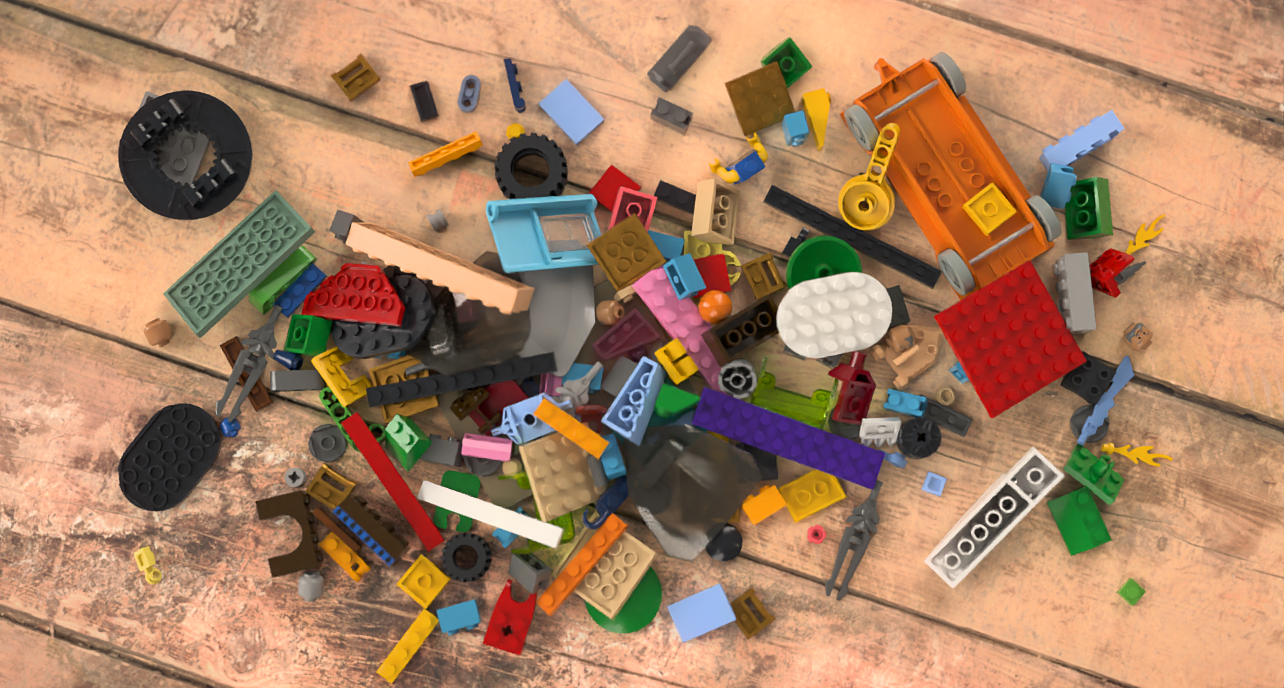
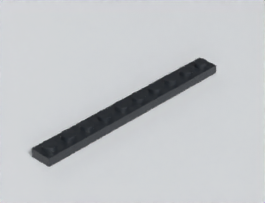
(854, 237)
(466, 379)

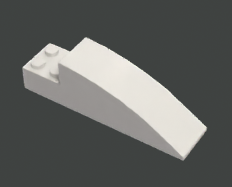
(993, 516)

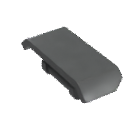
(679, 57)

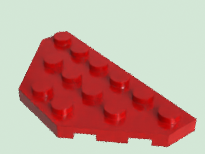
(356, 295)

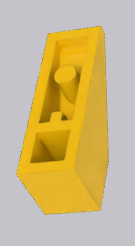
(817, 110)

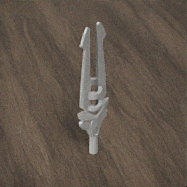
(576, 392)

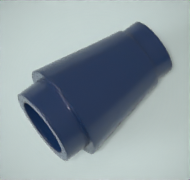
(290, 360)

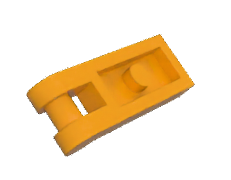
(344, 556)

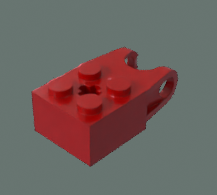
(513, 613)

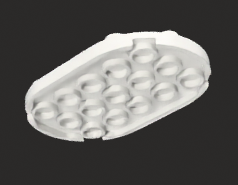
(834, 315)

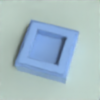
(934, 484)

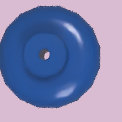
(230, 428)

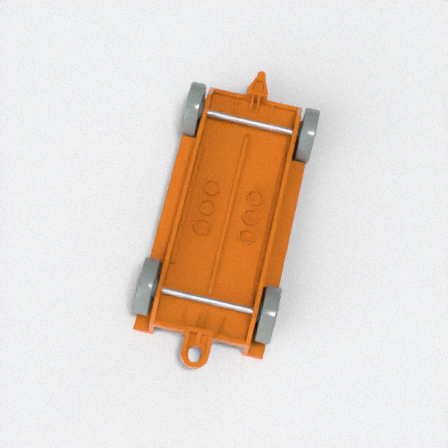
(945, 162)

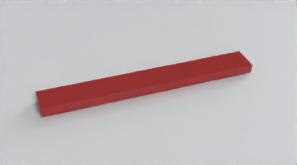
(393, 481)

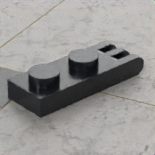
(675, 197)

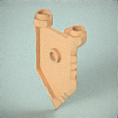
(914, 360)

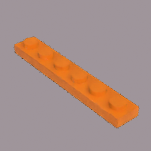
(581, 564)

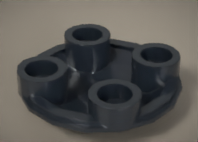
(725, 544)

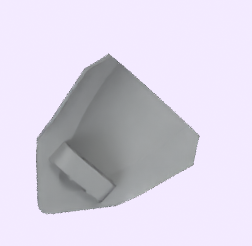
(560, 313)

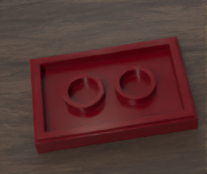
(501, 396)

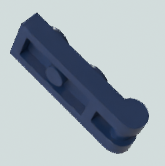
(515, 87)

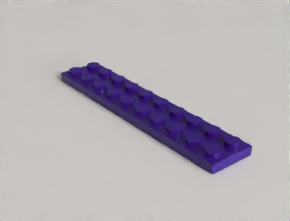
(788, 438)

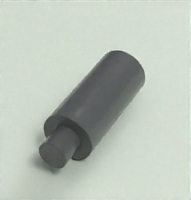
(597, 470)

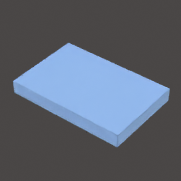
(571, 112)
(701, 612)

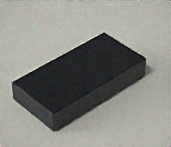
(424, 101)

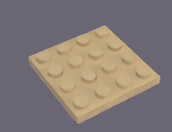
(559, 475)
(614, 575)

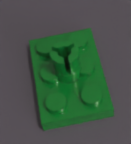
(1094, 473)

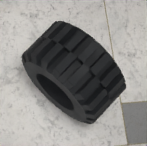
(452, 547)

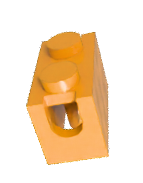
(763, 504)

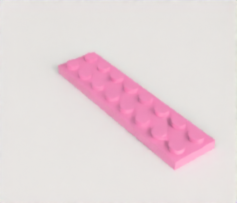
(681, 321)

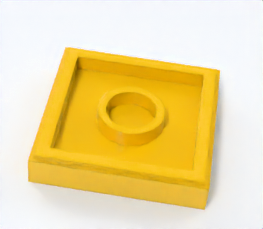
(989, 209)
(423, 581)

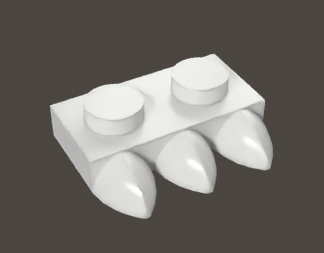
(879, 430)

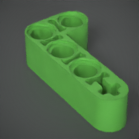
(264, 294)
(332, 411)

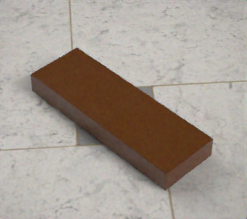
(337, 529)

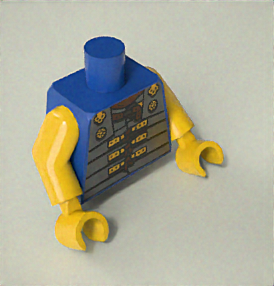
(744, 166)

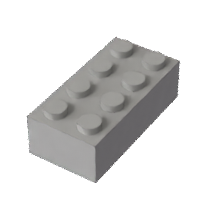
(1075, 292)

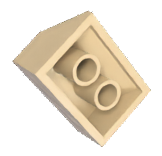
(715, 212)

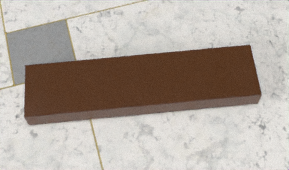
(258, 395)

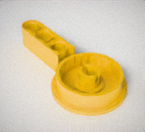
(871, 187)

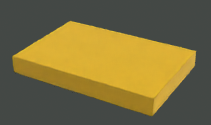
(811, 494)

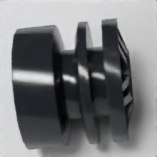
(907, 438)

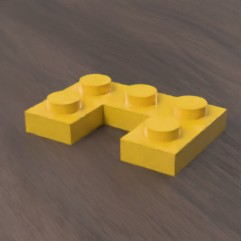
(329, 367)

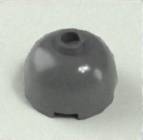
(738, 378)

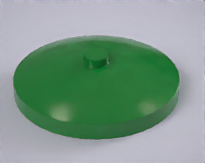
(821, 258)
(637, 610)

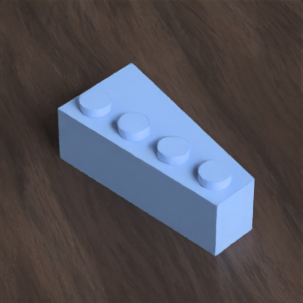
(1082, 141)
(636, 401)

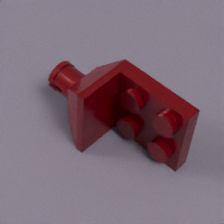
(855, 391)

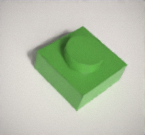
(1131, 592)

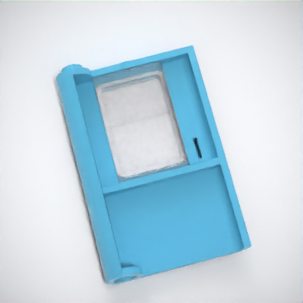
(544, 229)

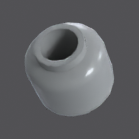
(311, 586)

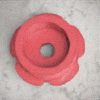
(811, 534)

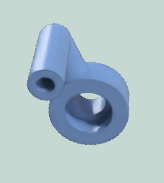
(896, 459)

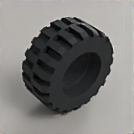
(524, 147)

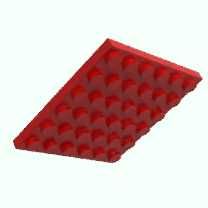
(1010, 339)

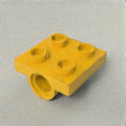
(675, 362)

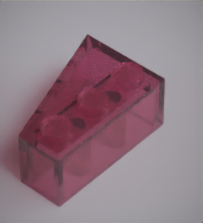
(625, 336)

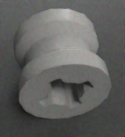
(437, 220)
(299, 478)

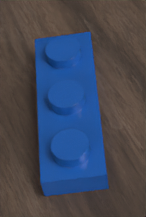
(296, 293)

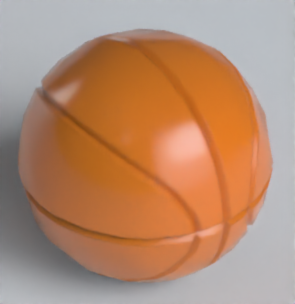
(715, 307)

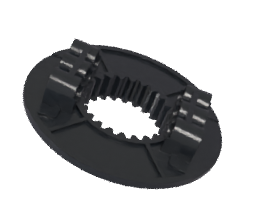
(214, 188)

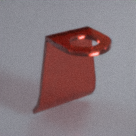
(592, 413)

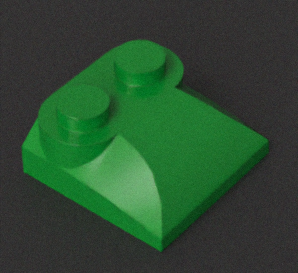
(790, 61)

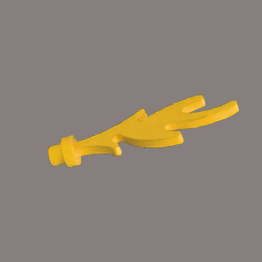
(1143, 235)
(1138, 452)

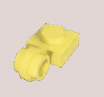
(146, 561)

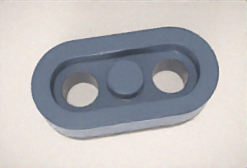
(467, 94)

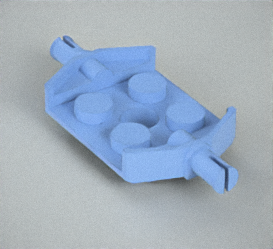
(515, 424)

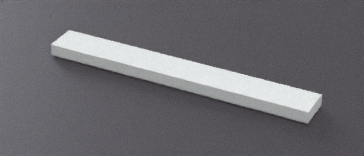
(490, 514)

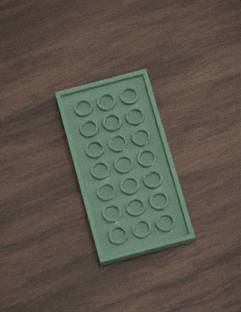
(238, 263)

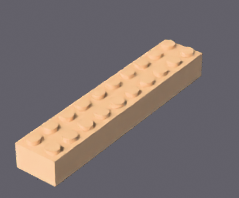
(440, 267)

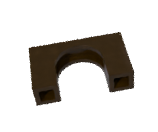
(306, 554)

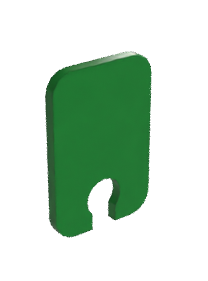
(462, 483)

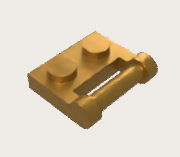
(359, 82)
(758, 279)
(326, 492)
(745, 618)

